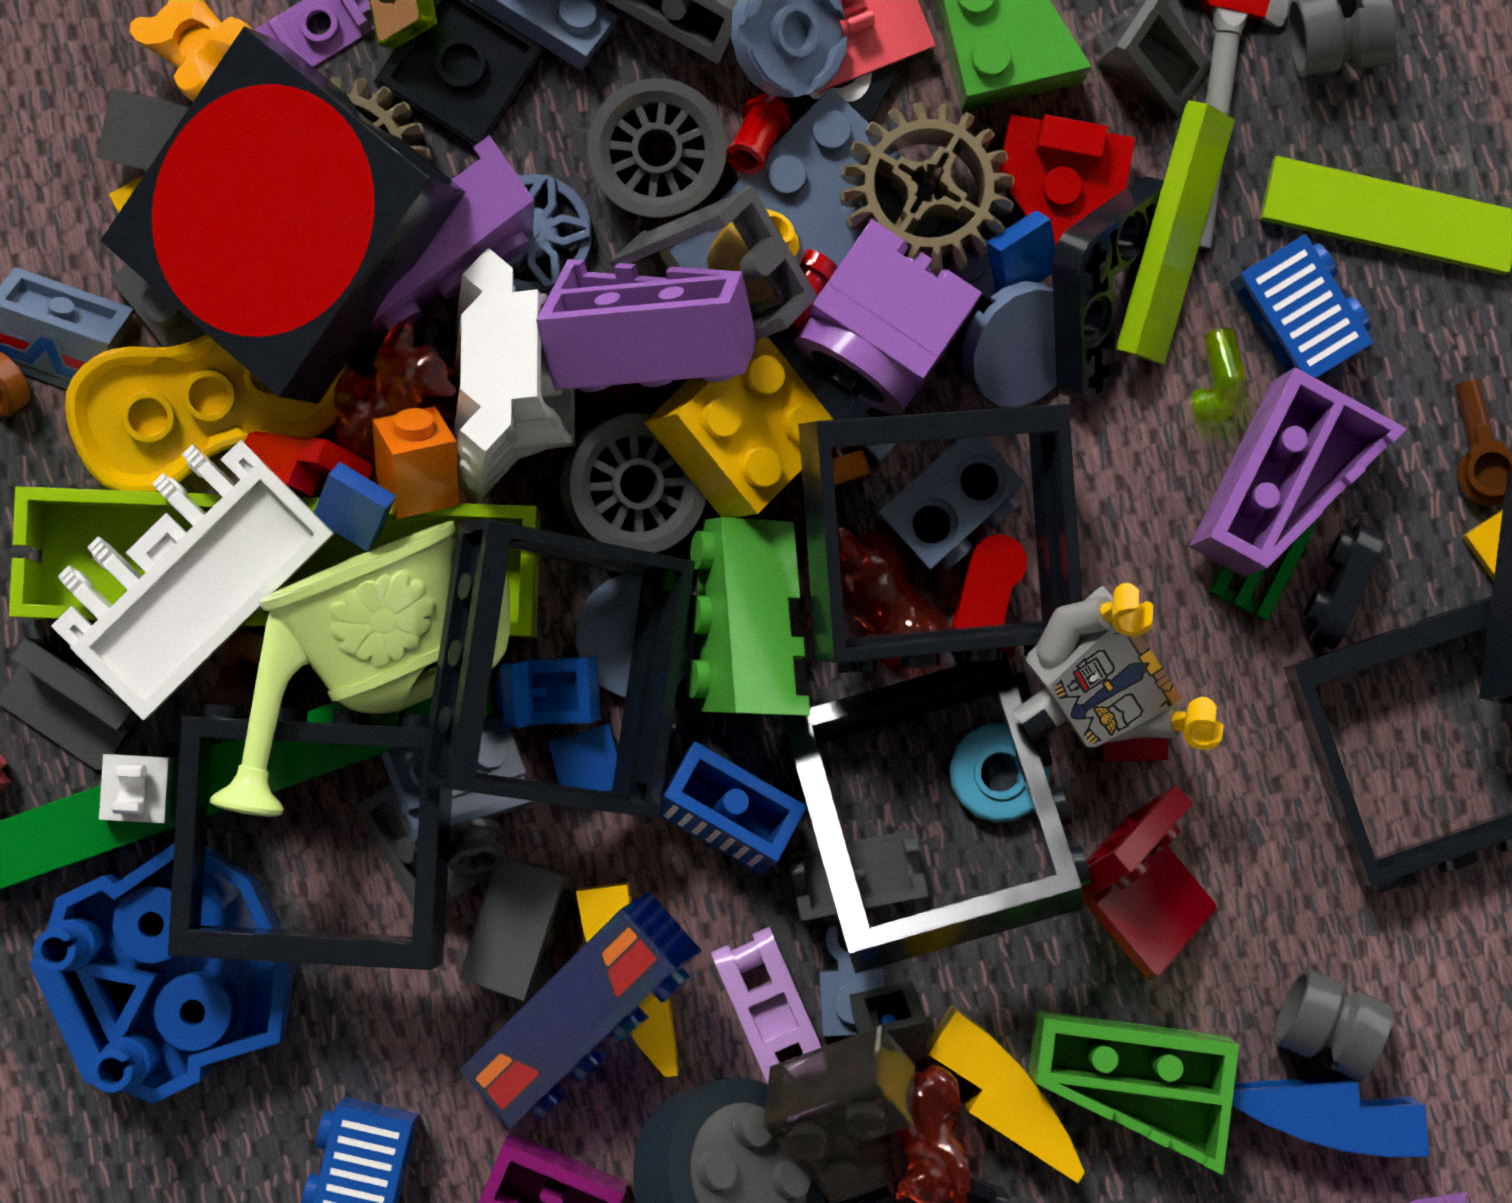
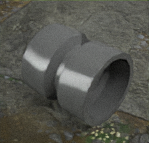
(1338, 32)
(1340, 1027)

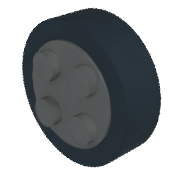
(715, 1150)

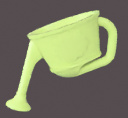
(366, 635)

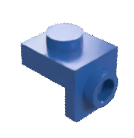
(549, 691)

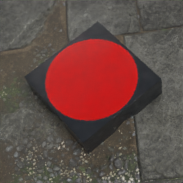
(280, 217)

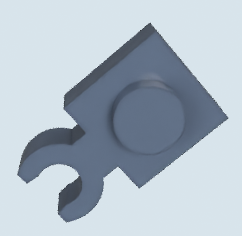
(839, 984)

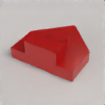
(1064, 167)
(304, 461)

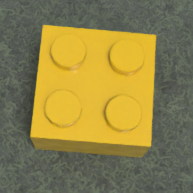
(739, 433)

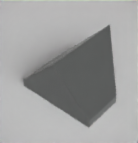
(1157, 54)

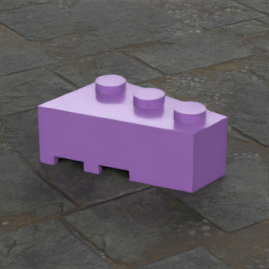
(491, 215)
(645, 327)
(1287, 469)

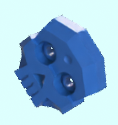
(150, 1043)

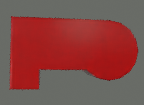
(990, 574)

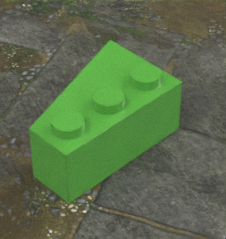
(1008, 50)
(744, 618)
(1143, 1076)

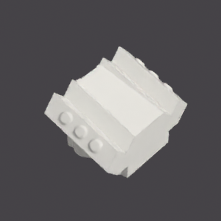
(505, 381)

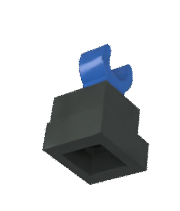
(898, 1011)

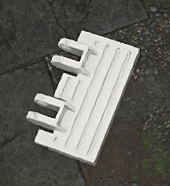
(195, 582)

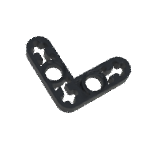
(1083, 287)

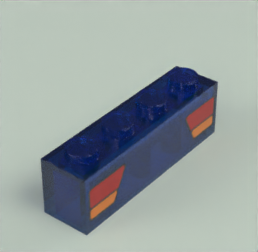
(580, 1010)

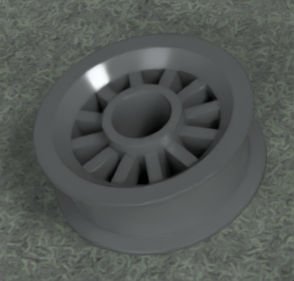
(664, 96)
(587, 517)

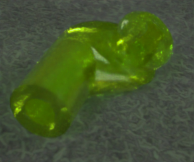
(1227, 378)

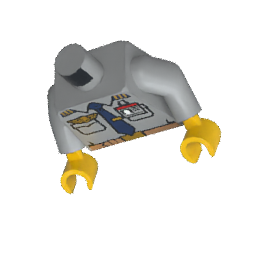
(1108, 679)

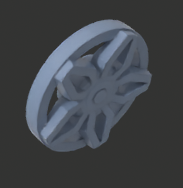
(546, 233)

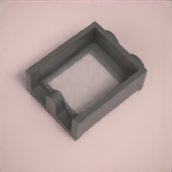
(730, 237)

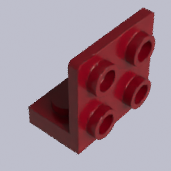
(1144, 889)

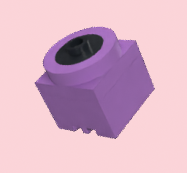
(884, 321)

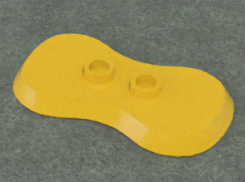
(147, 405)

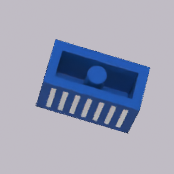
(1303, 308)
(729, 808)
(363, 1153)

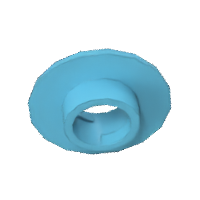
(967, 780)

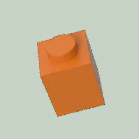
(416, 461)

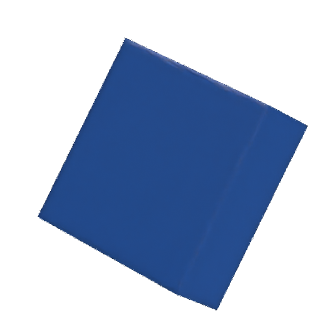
(1022, 251)
(354, 506)
(585, 759)

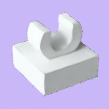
(136, 788)

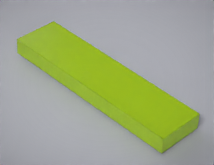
(1388, 215)
(1175, 232)

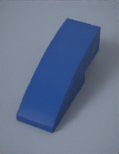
(1333, 1115)

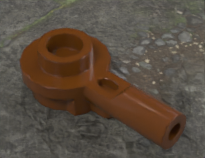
(1485, 465)

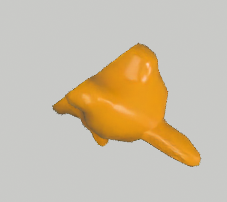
(189, 39)

